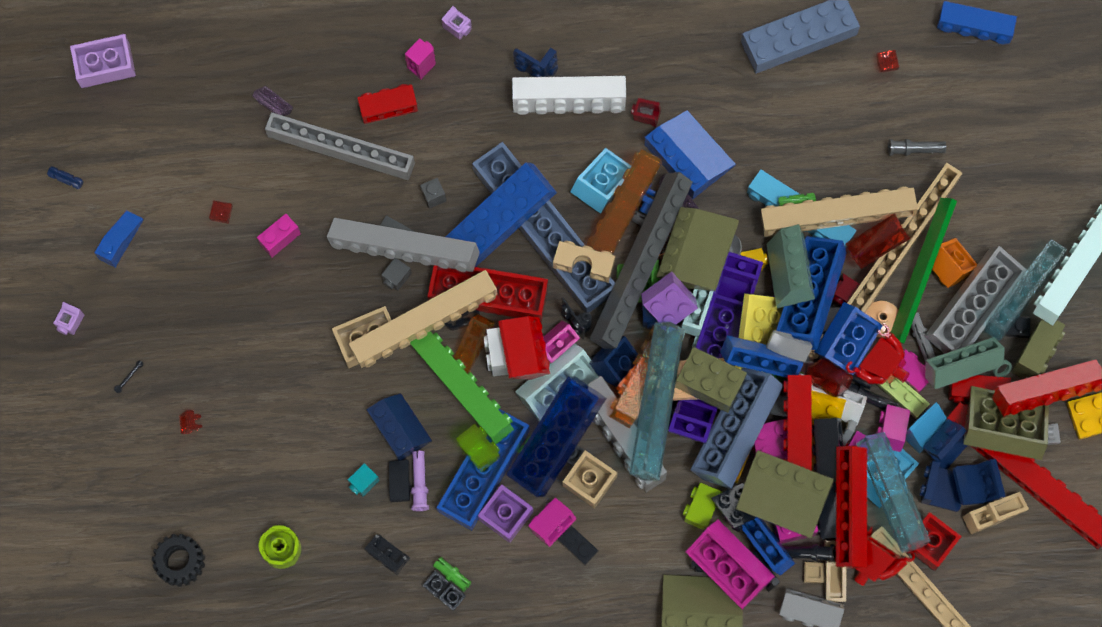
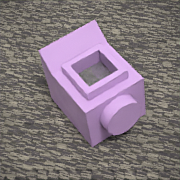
(456, 23)
(68, 319)

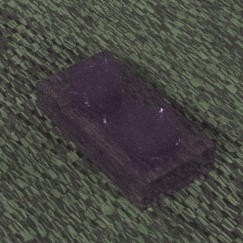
(272, 101)

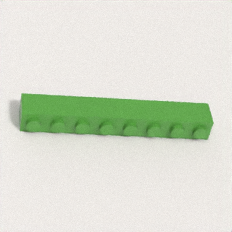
(463, 386)

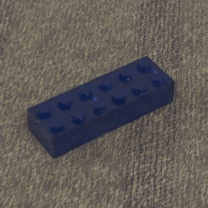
(556, 436)

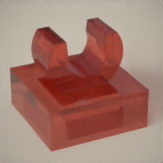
(187, 422)

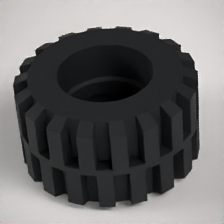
(170, 546)

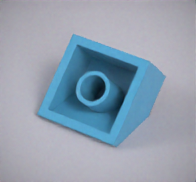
(925, 427)

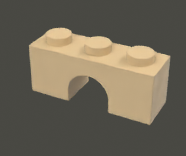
(569, 254)

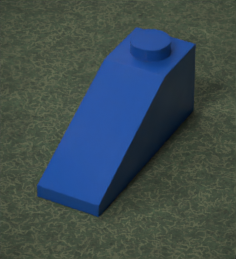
(118, 239)

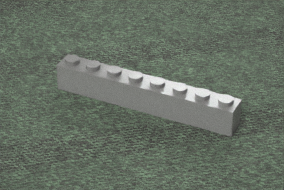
(340, 146)
(403, 245)

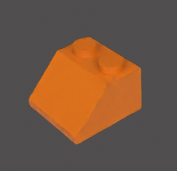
(953, 263)

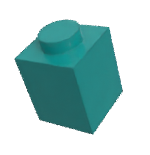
(363, 480)

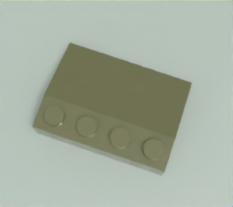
(698, 248)
(1015, 434)
(784, 494)
(697, 603)

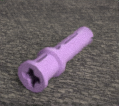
(419, 490)

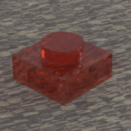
(887, 61)
(220, 211)

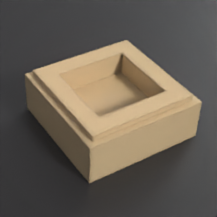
(813, 572)

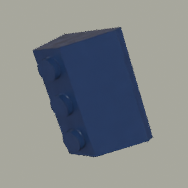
(399, 426)

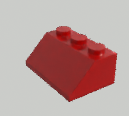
(524, 347)

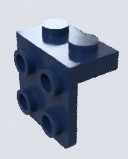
(545, 68)
(946, 443)
(979, 483)
(940, 488)

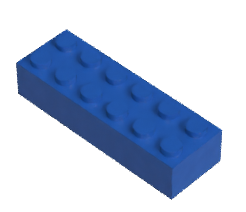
(505, 210)
(808, 318)
(471, 488)

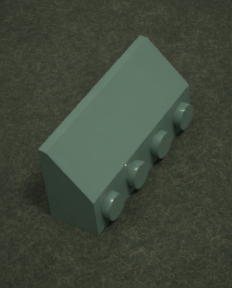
(790, 267)

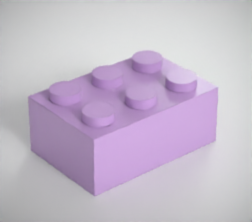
(102, 61)

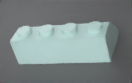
(540, 392)

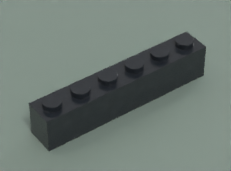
(827, 437)

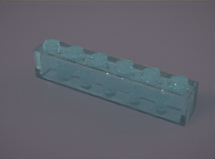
(1025, 290)
(894, 493)

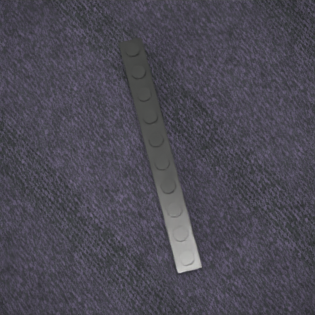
(641, 260)

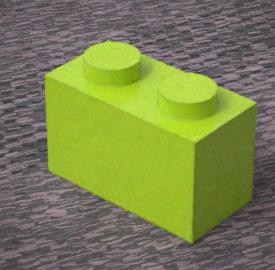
(702, 506)

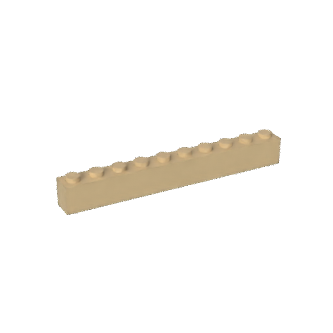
(914, 225)

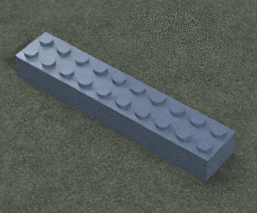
(545, 231)

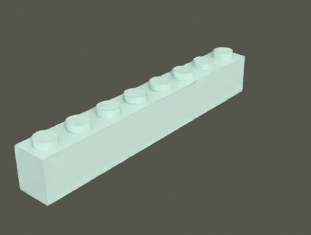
(1073, 272)

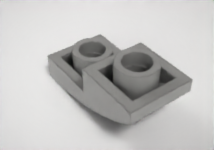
(789, 347)

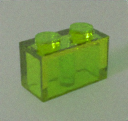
(478, 448)

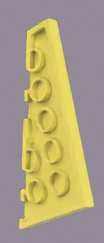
(758, 318)

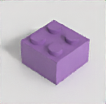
(669, 300)
(505, 513)

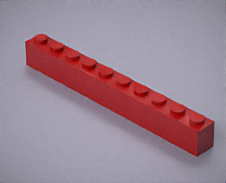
(1044, 488)

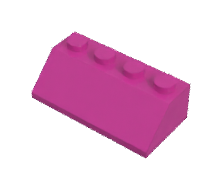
(730, 564)

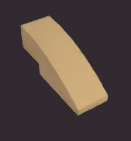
(995, 512)
(834, 578)

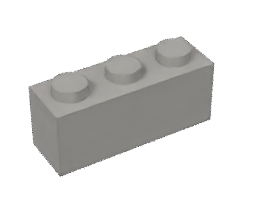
(810, 609)

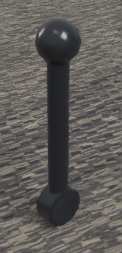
(118, 388)

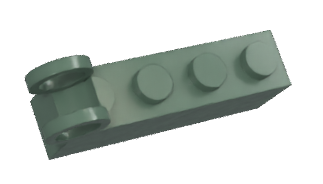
(966, 363)

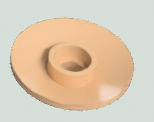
(883, 308)

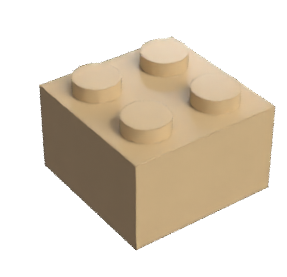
(589, 479)

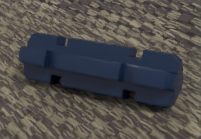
(65, 177)

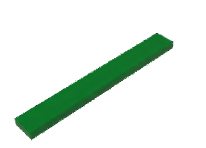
(923, 268)

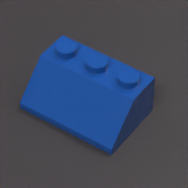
(848, 337)

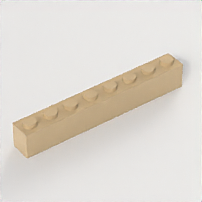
(840, 211)
(423, 318)

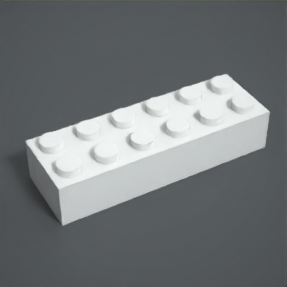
(569, 94)

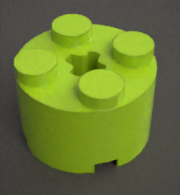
(273, 538)

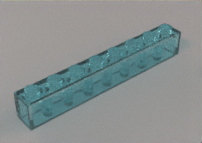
(657, 401)

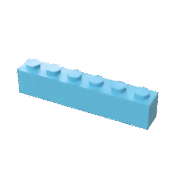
(768, 190)

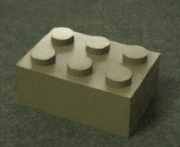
(1039, 349)
(710, 379)

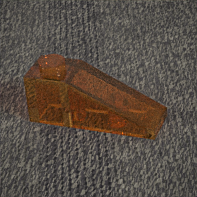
(473, 341)

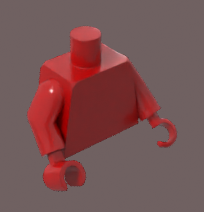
(883, 361)
(881, 562)

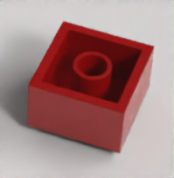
(942, 542)

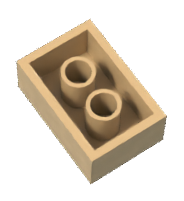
(357, 328)

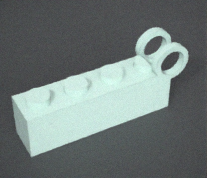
(694, 322)

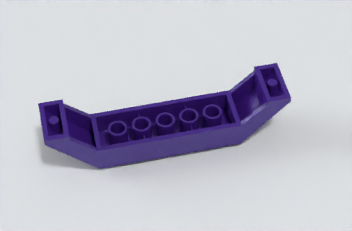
(739, 277)

